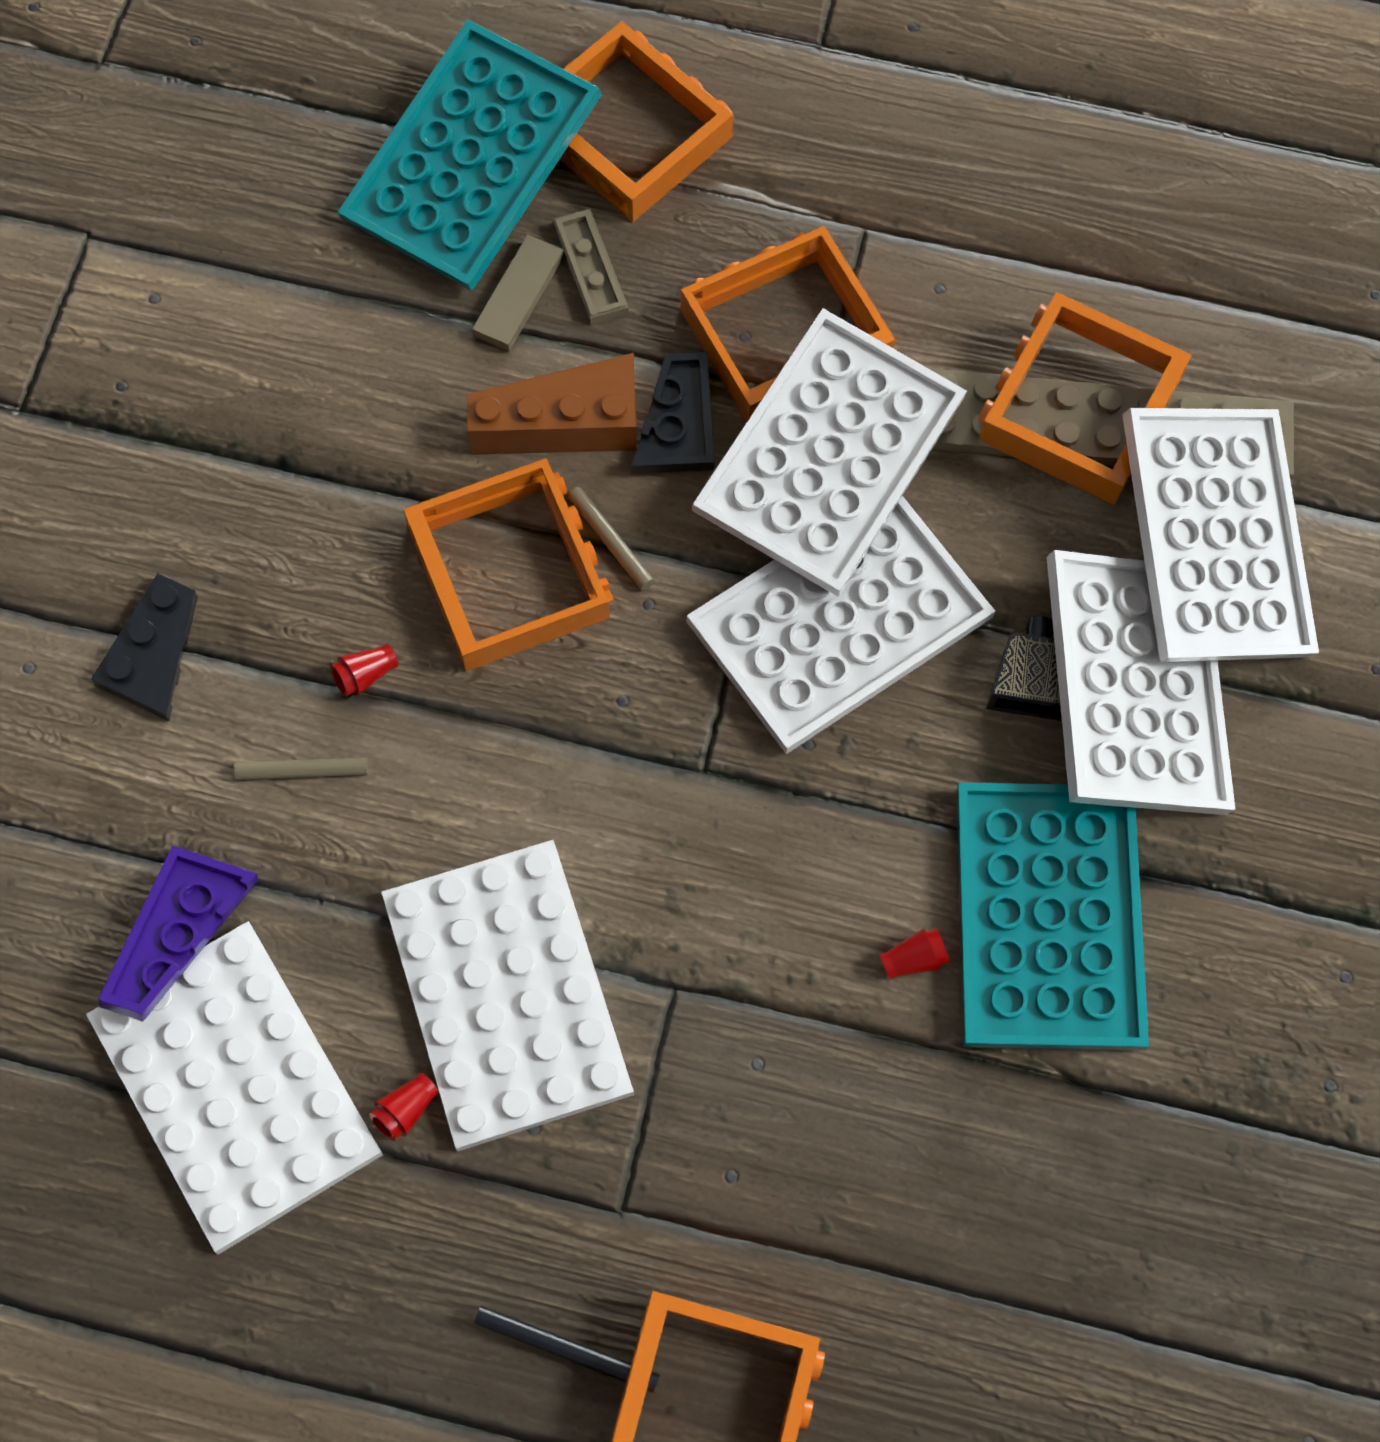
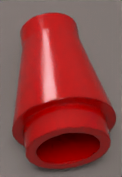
(361, 669)
(915, 955)
(401, 1108)

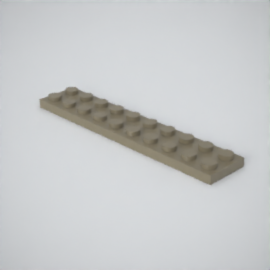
(1080, 413)

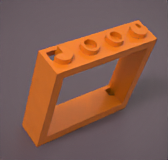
(604, 177)
(762, 269)
(1052, 456)
(486, 496)
(808, 1365)

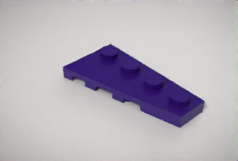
(175, 923)

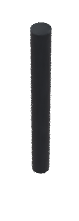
(557, 1345)

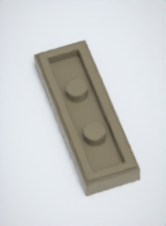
(590, 267)
(518, 293)

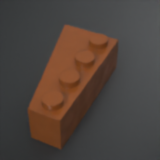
(558, 411)

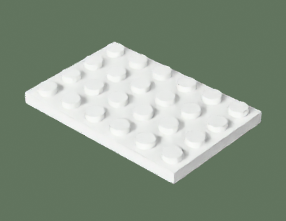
(829, 452)
(1219, 534)
(818, 656)
(1130, 723)
(506, 995)
(237, 1091)

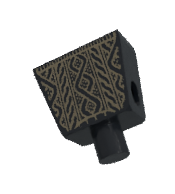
(1028, 674)

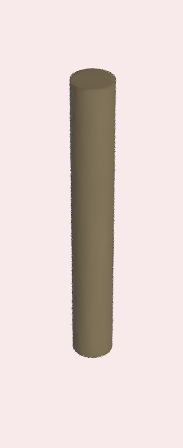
(610, 538)
(301, 768)

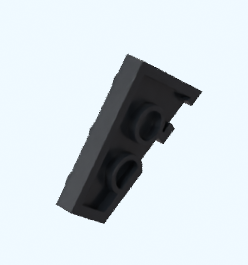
(679, 419)
(149, 648)

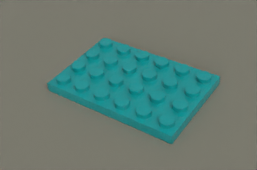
(469, 154)
(1049, 920)

